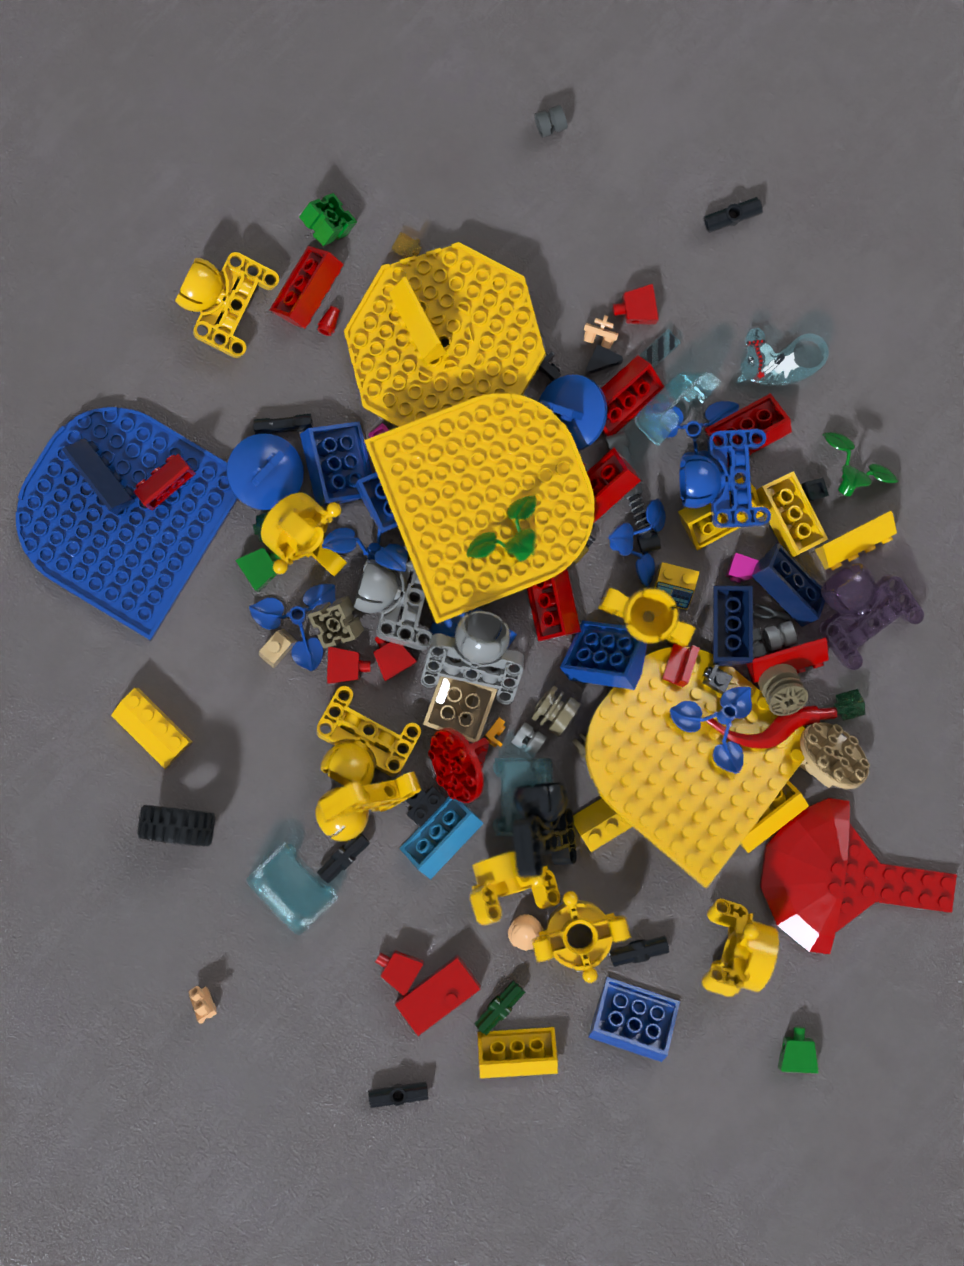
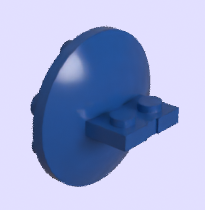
(579, 406)
(264, 471)

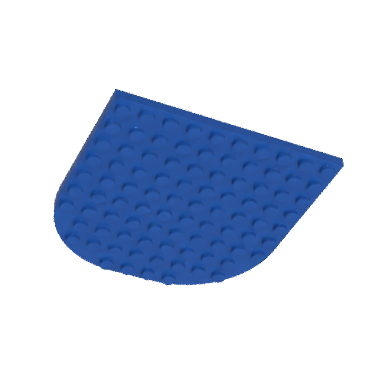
(131, 560)

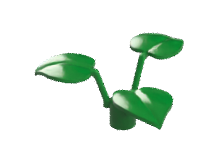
(852, 477)
(520, 545)

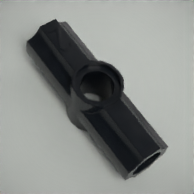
(743, 210)
(343, 858)
(639, 951)
(385, 1097)

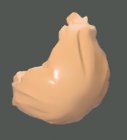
(523, 930)

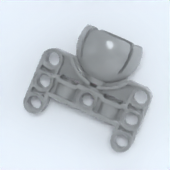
(380, 592)
(476, 656)

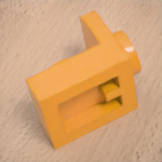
(496, 728)

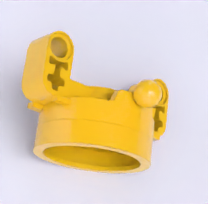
(298, 529)
(499, 878)
(604, 927)
(747, 954)

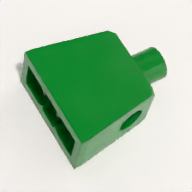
(258, 567)
(798, 1053)

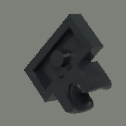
(424, 805)

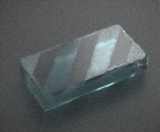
(660, 348)

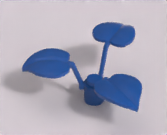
(714, 413)
(622, 540)
(344, 541)
(269, 615)
(735, 704)

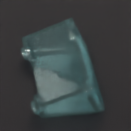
(658, 418)
(516, 773)
(290, 889)

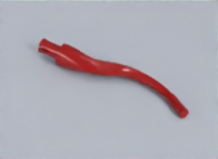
(780, 728)

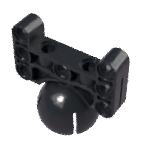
(544, 827)

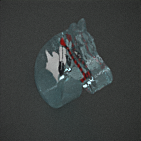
(772, 368)

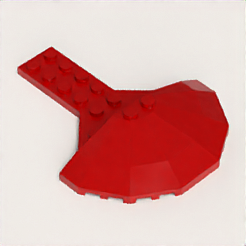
(825, 876)

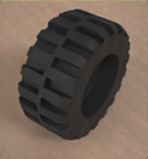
(176, 825)

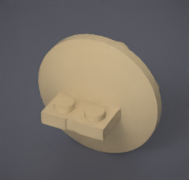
(833, 757)

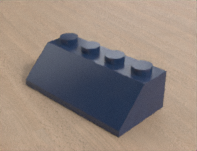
(99, 475)
(790, 585)
(732, 625)

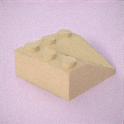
(460, 707)

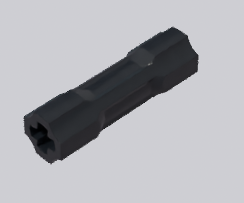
(269, 426)

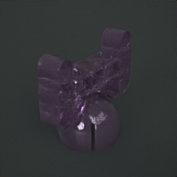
(857, 602)

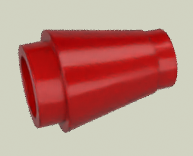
(329, 321)

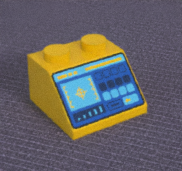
(677, 582)

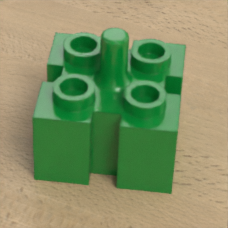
(327, 219)

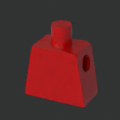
(638, 306)
(392, 658)
(345, 665)
(399, 970)

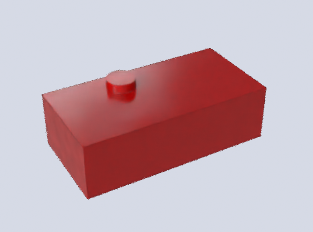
(437, 995)

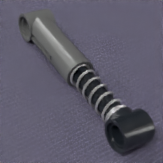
(648, 540)

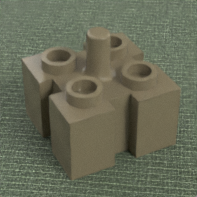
(336, 622)

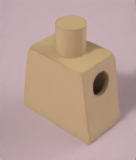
(277, 647)

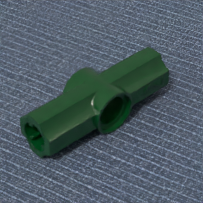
(499, 1007)

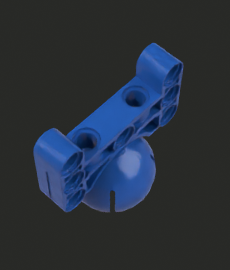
(710, 480)

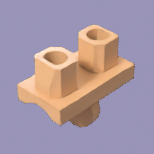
(592, 330)
(202, 1003)

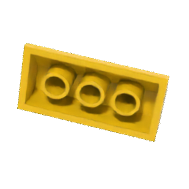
(417, 322)
(791, 515)
(699, 523)
(862, 538)
(151, 728)
(781, 811)
(599, 824)
(517, 1052)

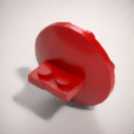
(458, 764)

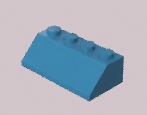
(441, 837)

